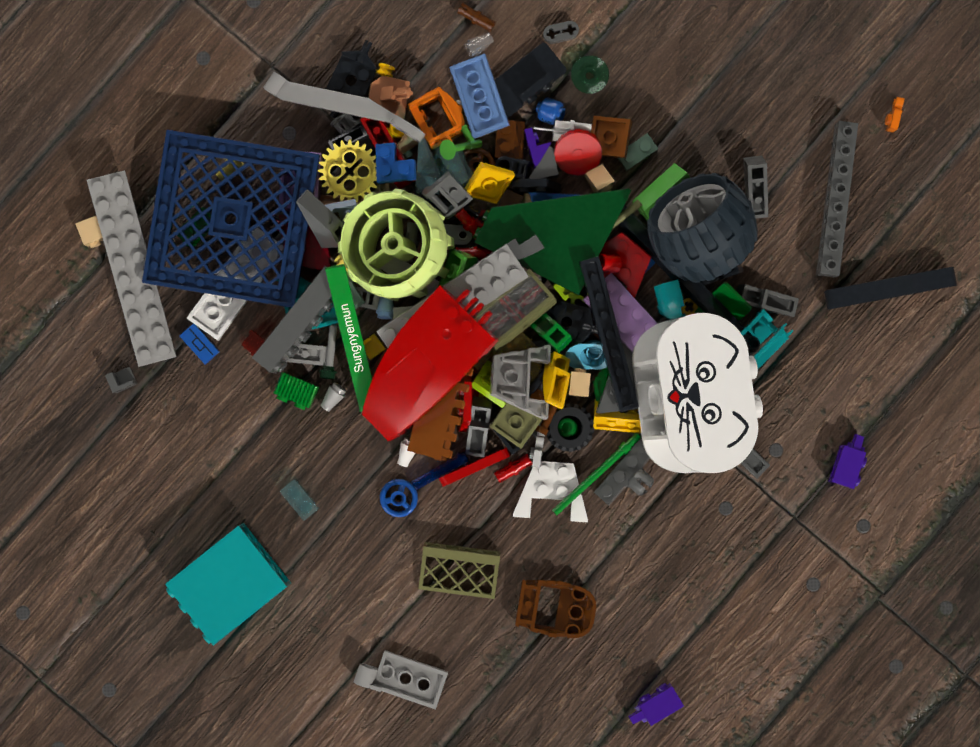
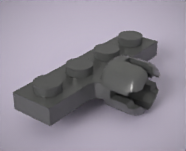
(627, 474)

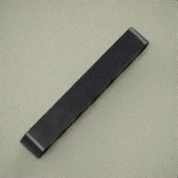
(890, 288)

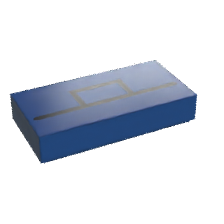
(199, 343)

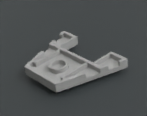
(512, 379)

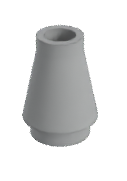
(333, 395)

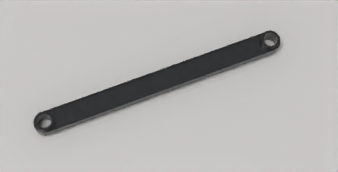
(696, 291)

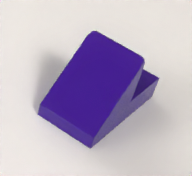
(536, 152)

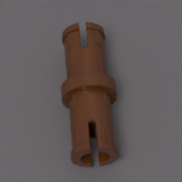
(476, 17)

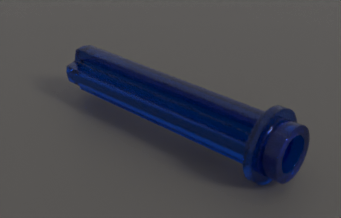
(440, 471)

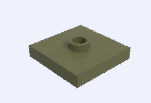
(515, 424)

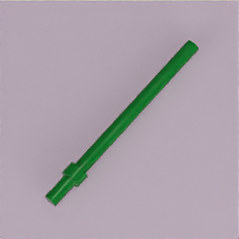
(624, 448)

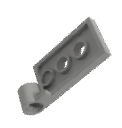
(387, 679)

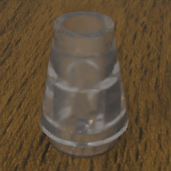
(478, 44)

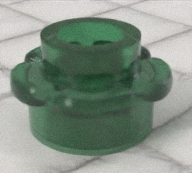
(327, 372)

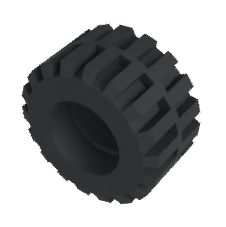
(585, 433)

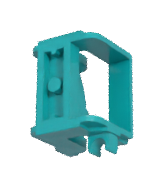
(761, 328)

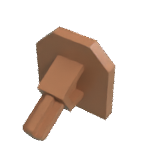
(391, 94)

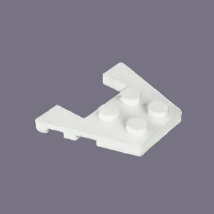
(552, 482)

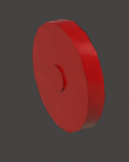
(577, 152)

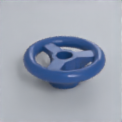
(408, 508)

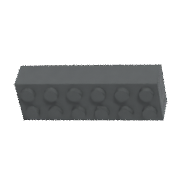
(296, 325)

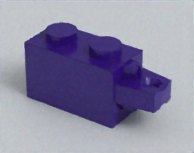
(849, 463)
(657, 705)

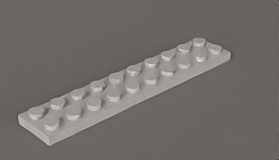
(127, 259)

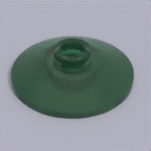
(592, 65)

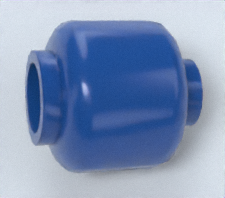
(550, 110)

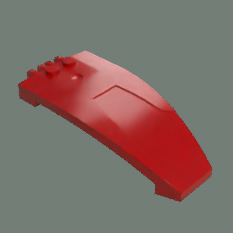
(426, 361)

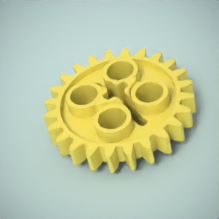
(336, 157)

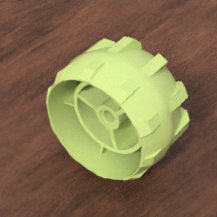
(364, 228)

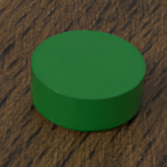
(567, 428)

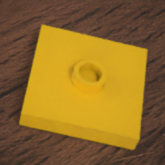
(489, 182)

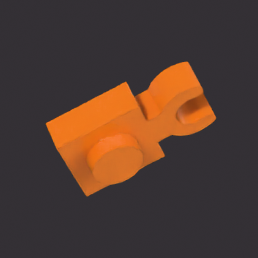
(893, 119)

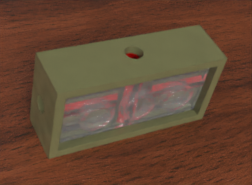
(517, 309)

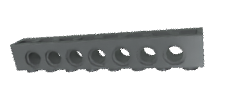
(837, 199)

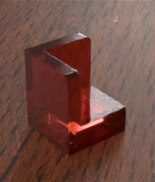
(253, 342)

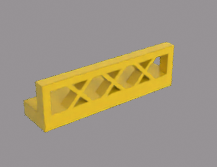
(617, 421)

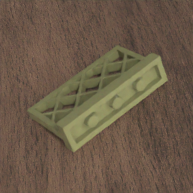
(458, 554)

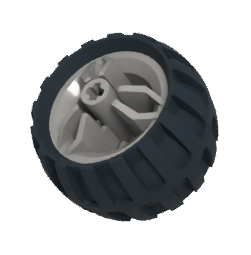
(702, 227)

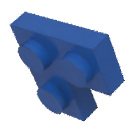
(389, 169)

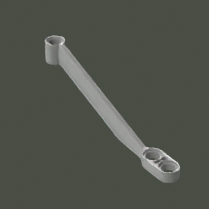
(338, 102)

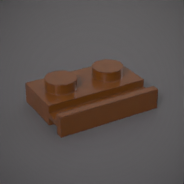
(510, 140)

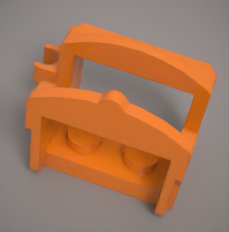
(452, 110)

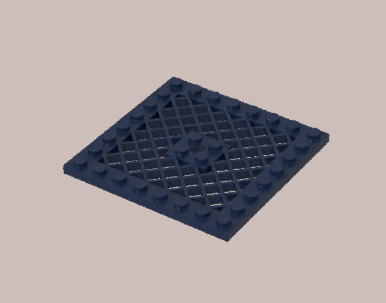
(166, 200)

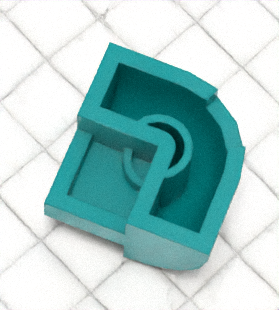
(669, 300)

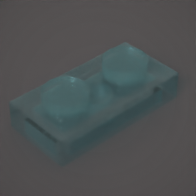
(299, 499)

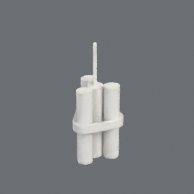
(562, 127)

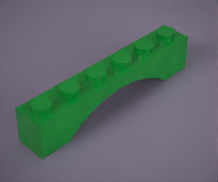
(551, 332)

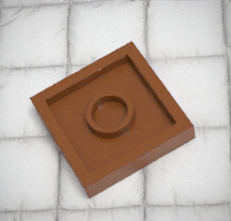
(613, 135)

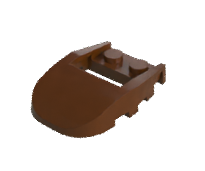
(574, 611)

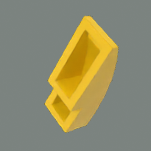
(556, 380)

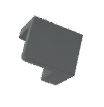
(121, 380)

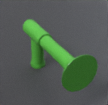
(449, 149)

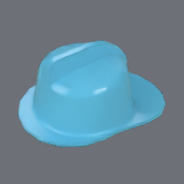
(587, 355)

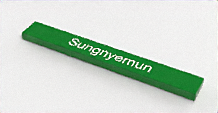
(350, 331)

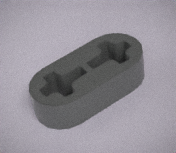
(562, 37)

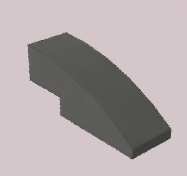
(527, 248)
(768, 300)
(478, 427)

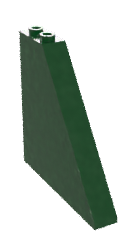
(567, 228)

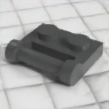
(452, 191)

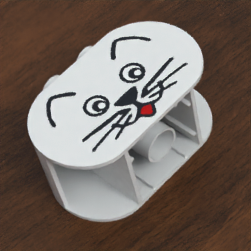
(696, 394)

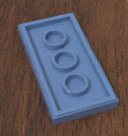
(479, 96)

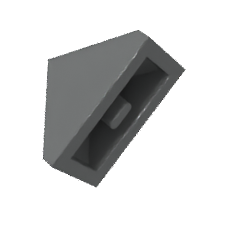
(547, 167)

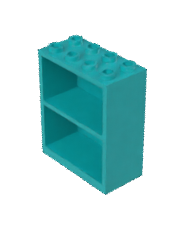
(227, 584)

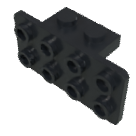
(529, 78)

